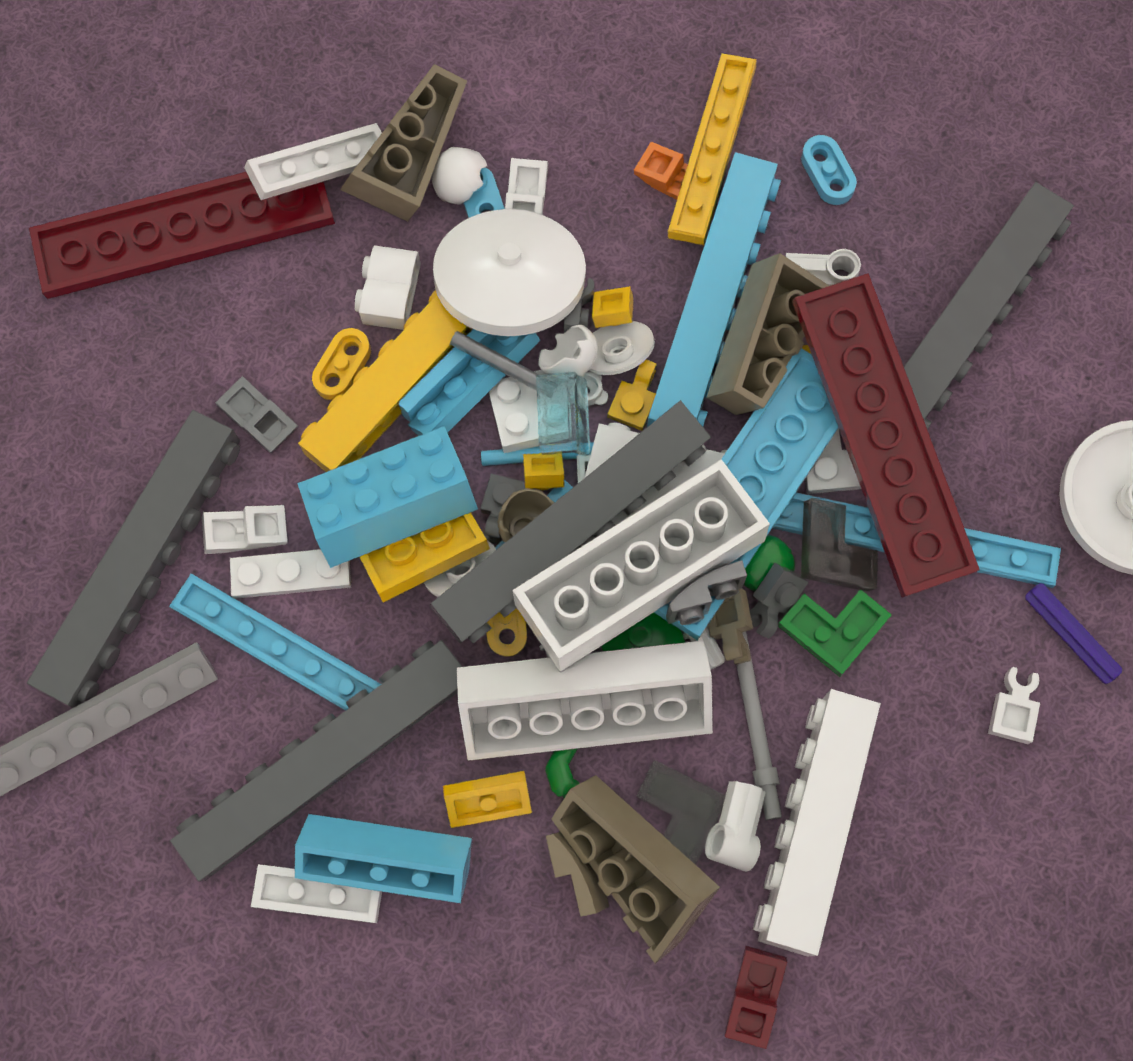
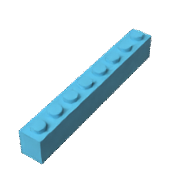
(717, 285)

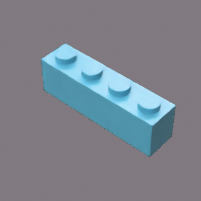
(383, 858)

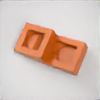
(662, 169)

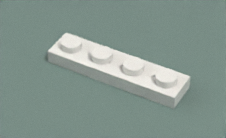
(310, 162)

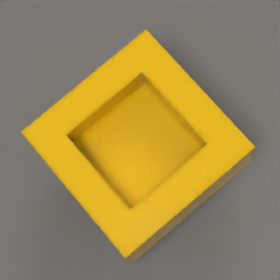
(612, 307)
(543, 471)

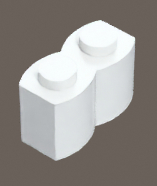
(388, 287)

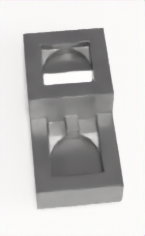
(256, 415)

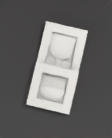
(527, 185)
(244, 529)

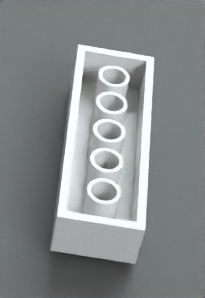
(640, 564)
(589, 704)
(818, 823)

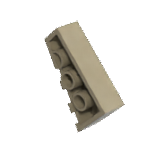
(405, 154)
(762, 335)
(635, 864)

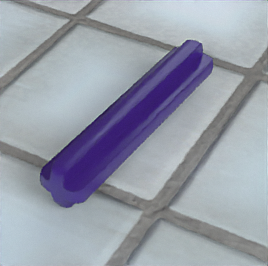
(1073, 633)

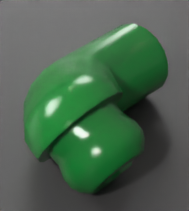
(559, 772)

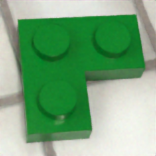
(830, 639)

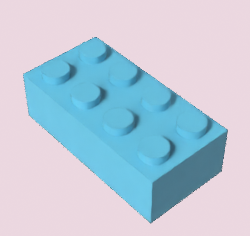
(387, 496)

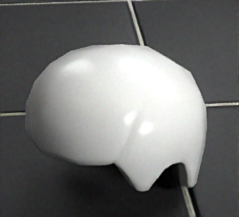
(457, 174)
(573, 352)

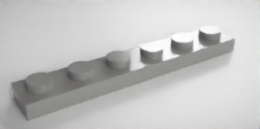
(103, 716)

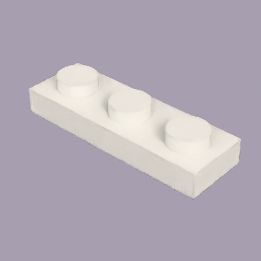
(286, 574)
(280, 891)

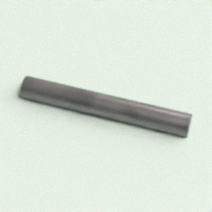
(494, 359)

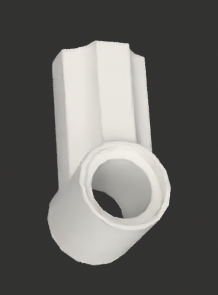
(824, 265)
(734, 837)

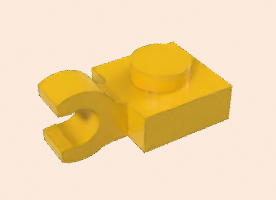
(634, 401)

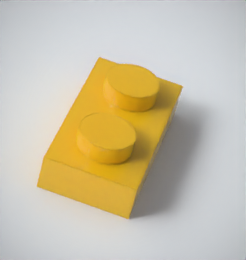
(487, 799)

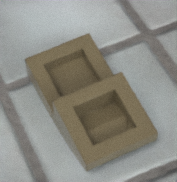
(584, 878)

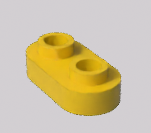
(339, 364)
(513, 622)

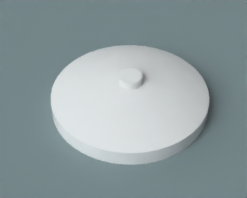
(509, 272)
(1099, 495)

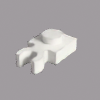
(1013, 713)

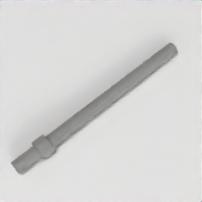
(765, 775)

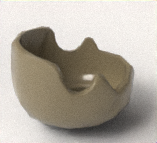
(520, 510)

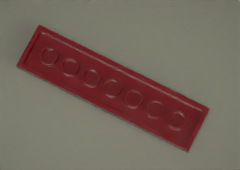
(169, 231)
(885, 435)

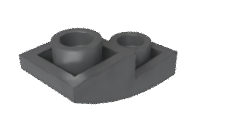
(696, 599)

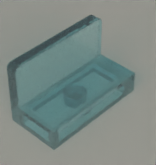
(563, 414)

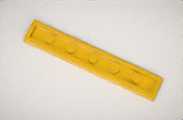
(712, 149)

